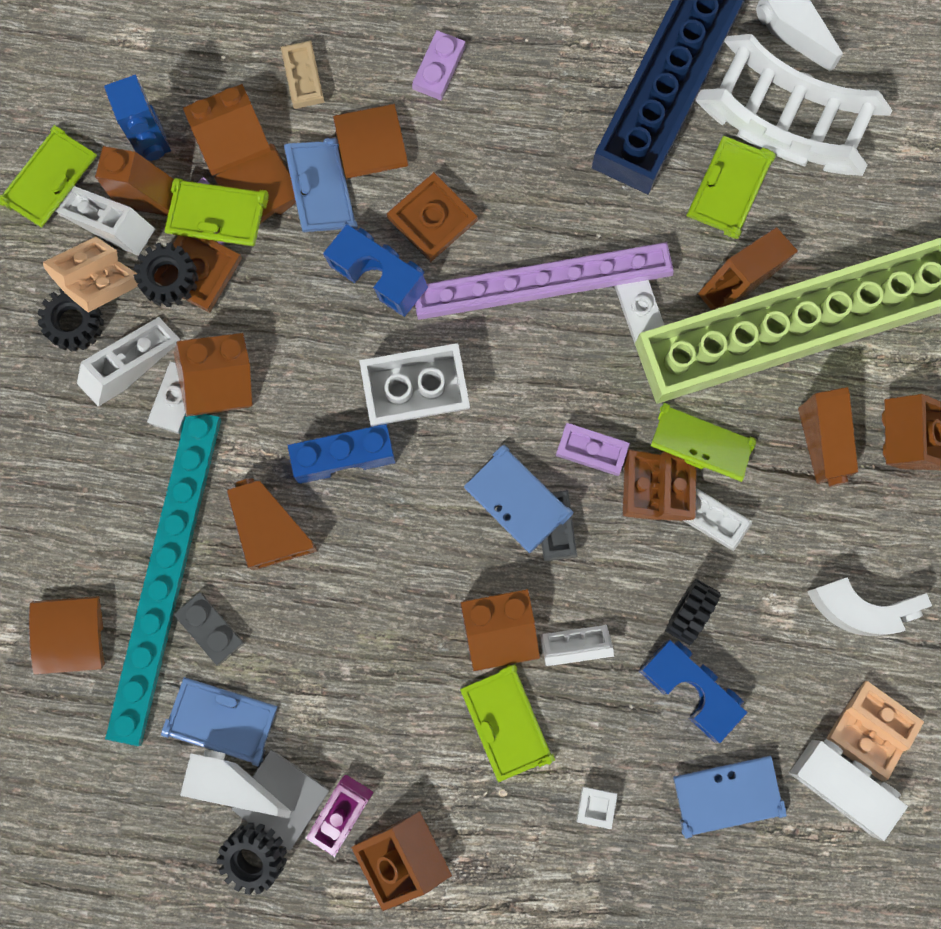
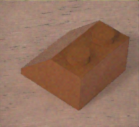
(227, 129)
(214, 374)
(912, 432)
(500, 630)
(401, 862)

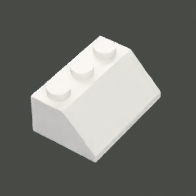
(414, 384)

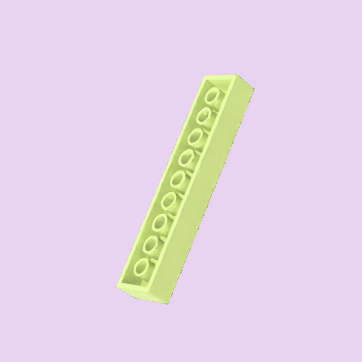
(792, 322)

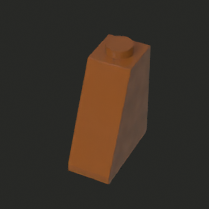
(134, 181)
(748, 270)
(830, 436)
(265, 526)

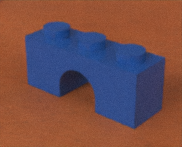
(137, 118)
(356, 253)
(358, 448)
(717, 709)

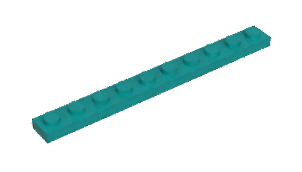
(163, 580)

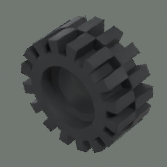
(155, 259)
(68, 339)
(693, 612)
(240, 870)

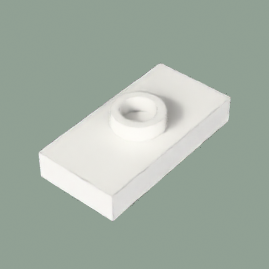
(639, 307)
(168, 407)
(719, 521)
(576, 645)

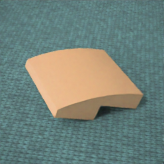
(91, 274)
(875, 730)

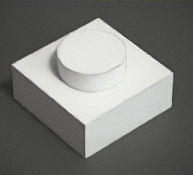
(596, 807)

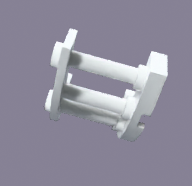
(837, 158)

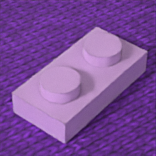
(438, 65)
(592, 449)

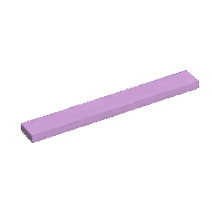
(545, 280)

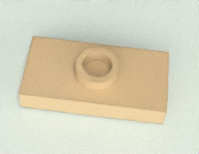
(302, 74)

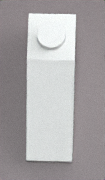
(801, 28)
(106, 219)
(125, 361)
(227, 784)

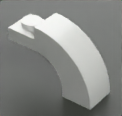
(851, 613)

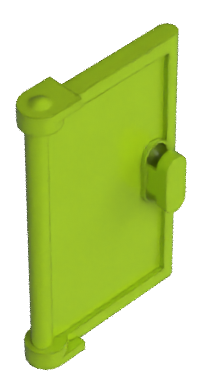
(46, 173)
(737, 177)
(203, 209)
(685, 434)
(509, 719)

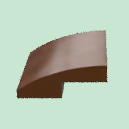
(370, 141)
(263, 173)
(658, 487)
(66, 635)

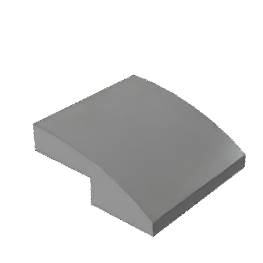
(294, 790)

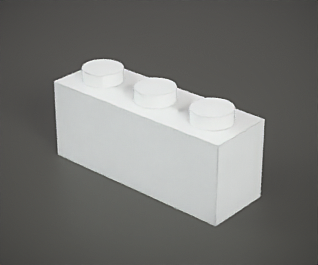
(849, 788)

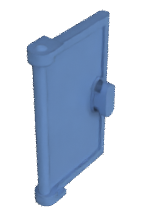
(319, 173)
(527, 506)
(207, 719)
(716, 801)

